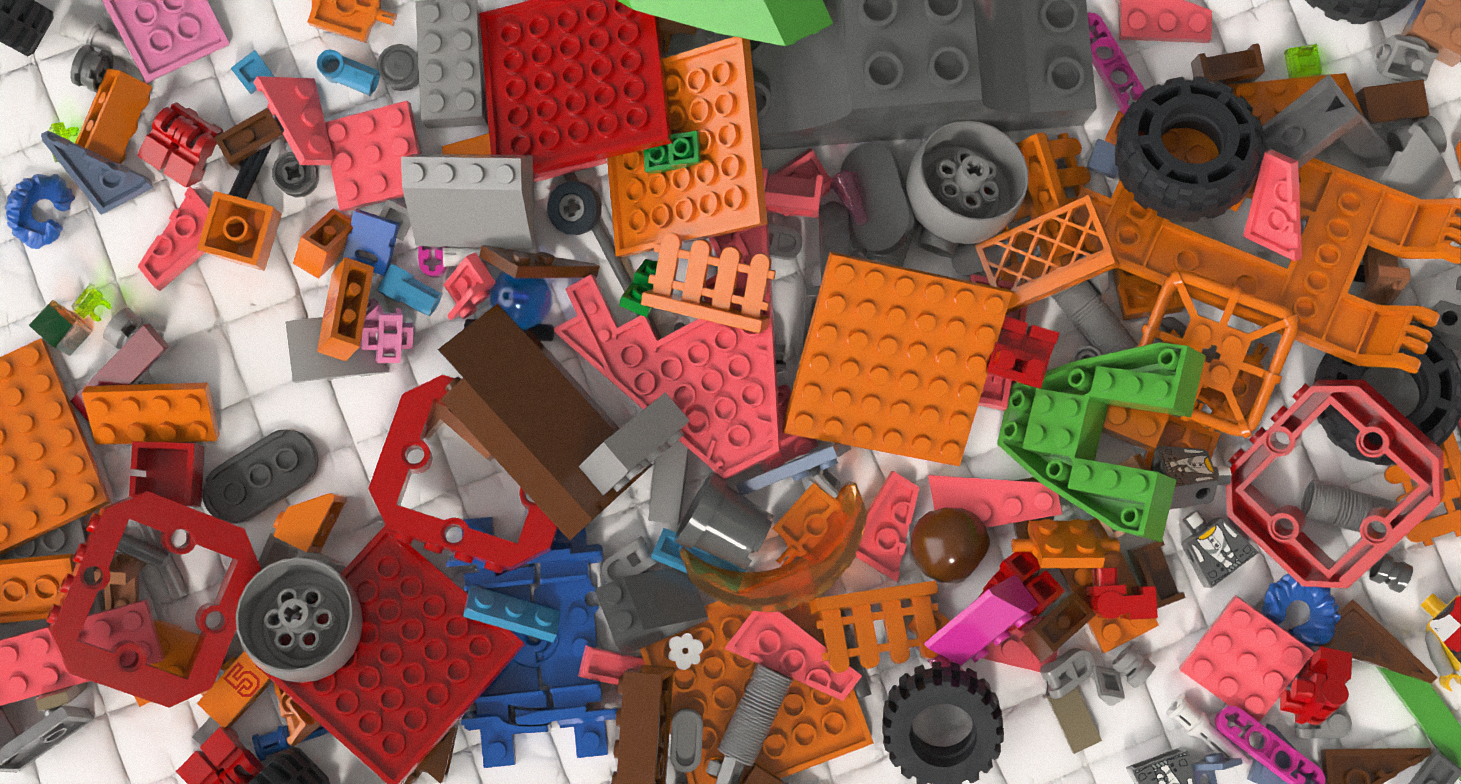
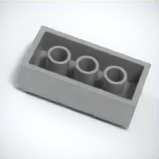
(450, 63)

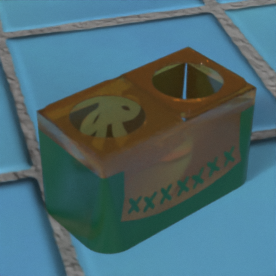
(60, 328)

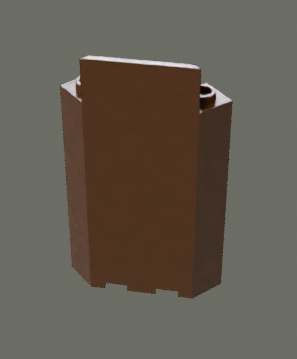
(530, 416)

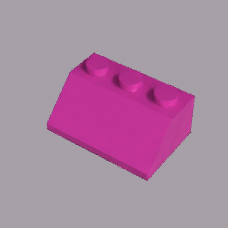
(984, 622)

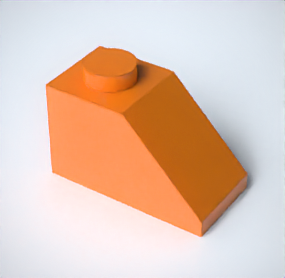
(323, 243)

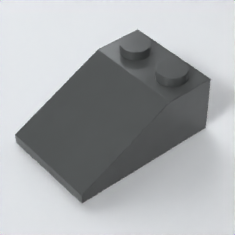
(650, 607)

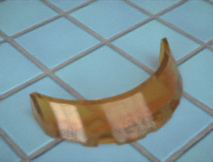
(796, 581)

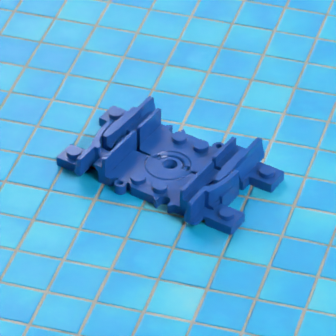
(563, 587)

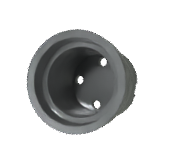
(724, 523)

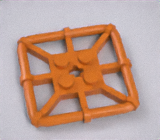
(1230, 343)

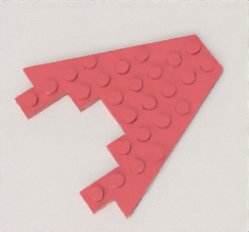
(709, 369)

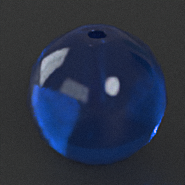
(523, 299)

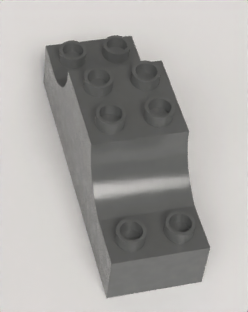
(923, 64)

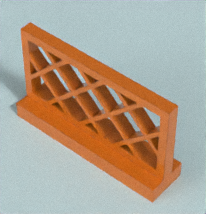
(1063, 277)

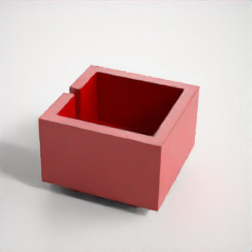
(170, 469)

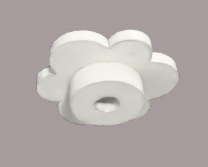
(676, 654)

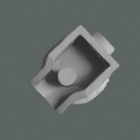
(1405, 58)

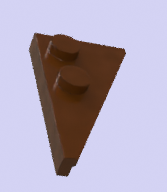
(538, 265)
(1373, 644)
(1368, 765)

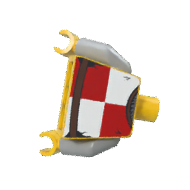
(1444, 637)

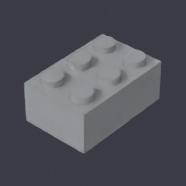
(635, 445)

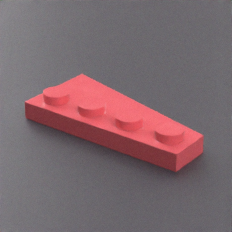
(995, 500)
(788, 649)

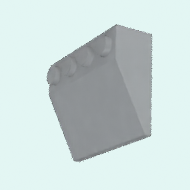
(470, 200)

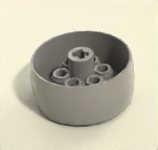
(978, 159)
(271, 594)

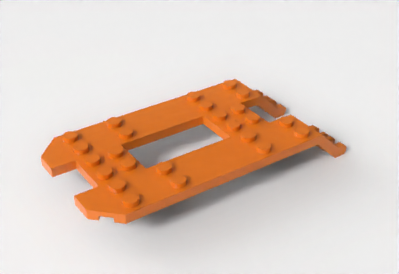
(1341, 218)

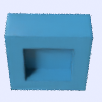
(249, 69)

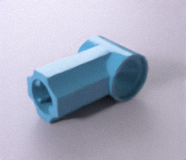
(350, 72)
(402, 287)

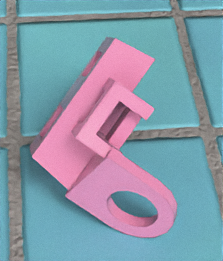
(386, 343)

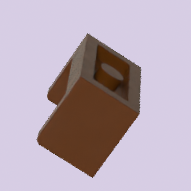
(1230, 67)
(1394, 101)
(250, 137)
(1154, 571)
(1058, 626)

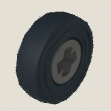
(586, 217)

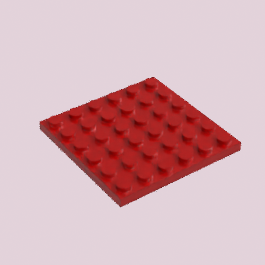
(573, 81)
(413, 663)

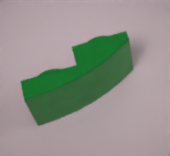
(681, 153)
(632, 296)

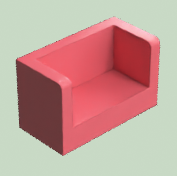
(793, 194)

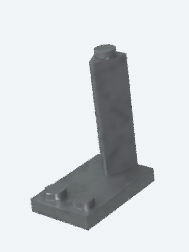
(1318, 121)
(833, 237)
(22, 750)

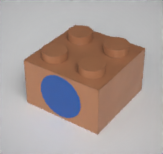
(1438, 25)

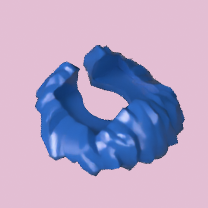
(20, 206)
(1323, 610)

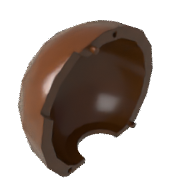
(949, 544)

